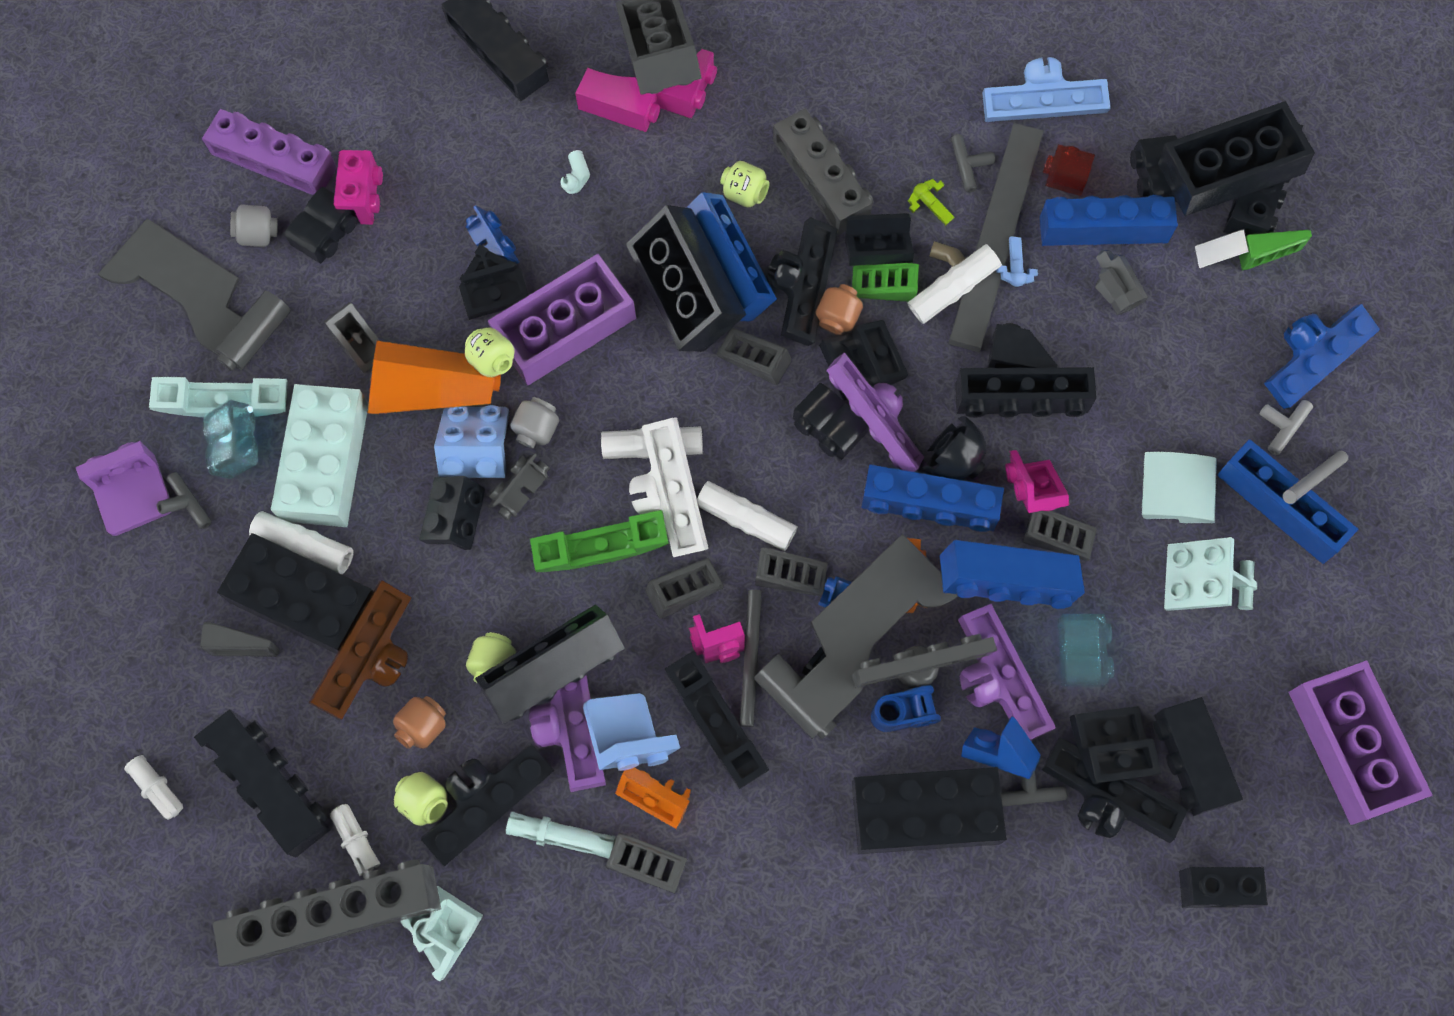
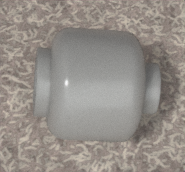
(253, 225)
(534, 422)

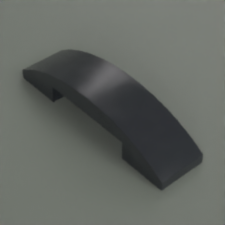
(716, 720)

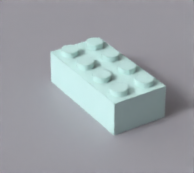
(320, 455)

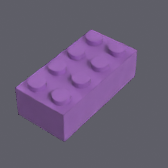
(564, 318)
(1359, 743)

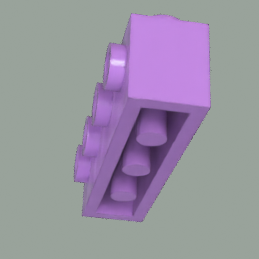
(269, 152)

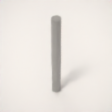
(1315, 477)

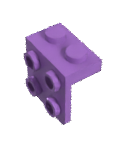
(125, 486)

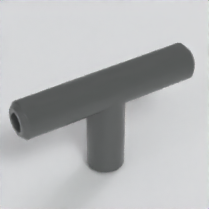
(967, 162)
(184, 499)
(1031, 794)

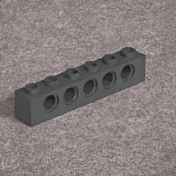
(236, 937)

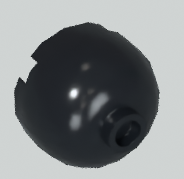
(957, 452)

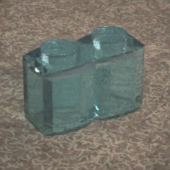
(230, 439)
(1084, 650)

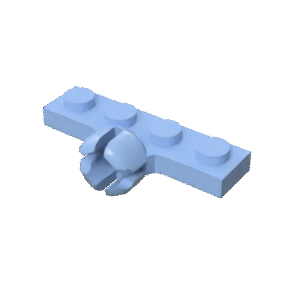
(1045, 95)

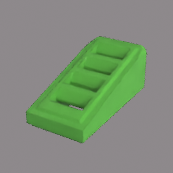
(1271, 246)
(886, 292)

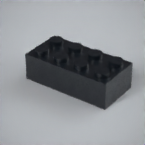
(1235, 158)
(685, 279)
(294, 593)
(928, 810)

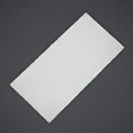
(1221, 248)

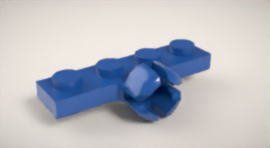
(1318, 352)

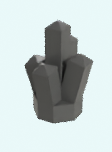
(1119, 282)

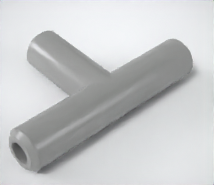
(1287, 425)

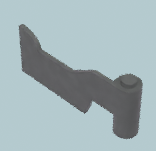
(203, 291)
(848, 633)

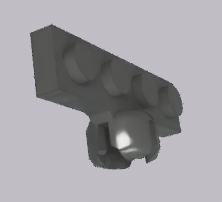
(921, 665)

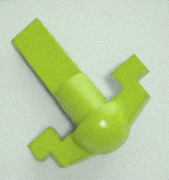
(922, 192)

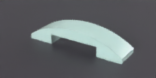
(187, 398)

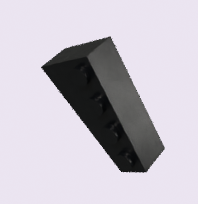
(265, 782)

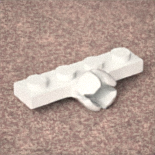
(670, 488)

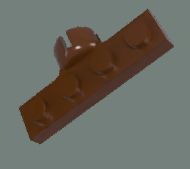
(365, 653)

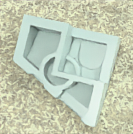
(443, 932)

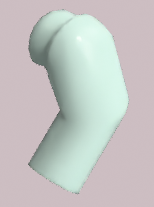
(579, 174)

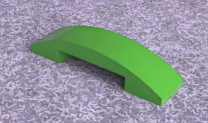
(601, 544)

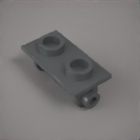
(525, 475)

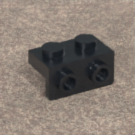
(879, 239)
(452, 512)

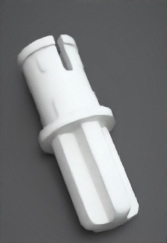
(154, 787)
(354, 839)

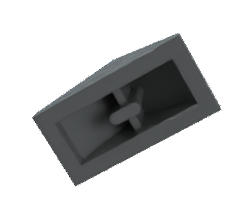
(353, 335)

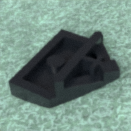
(491, 284)

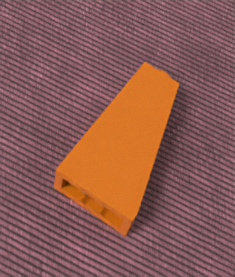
(425, 379)

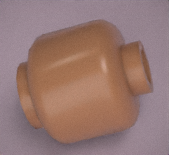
(839, 309)
(419, 722)

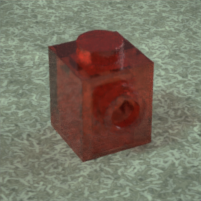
(1068, 169)

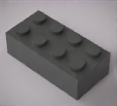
(658, 44)

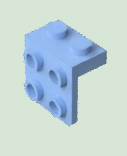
(472, 442)
(625, 733)

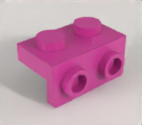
(357, 184)
(1036, 484)
(717, 644)

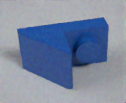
(1008, 752)

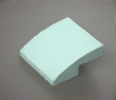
(1179, 487)

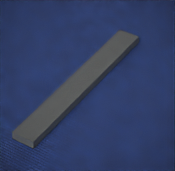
(997, 228)

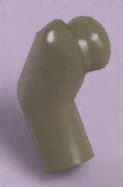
(946, 253)

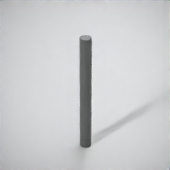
(750, 658)

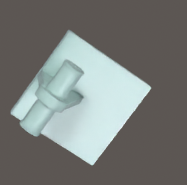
(1203, 576)

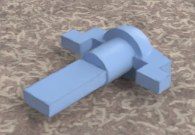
(1016, 276)

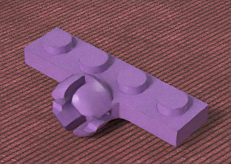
(879, 410)
(1003, 676)
(565, 725)

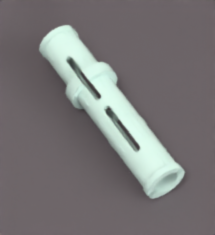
(561, 835)

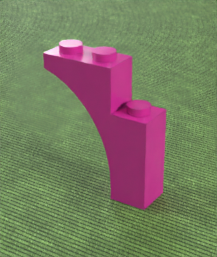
(621, 101)

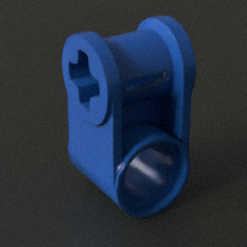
(912, 708)

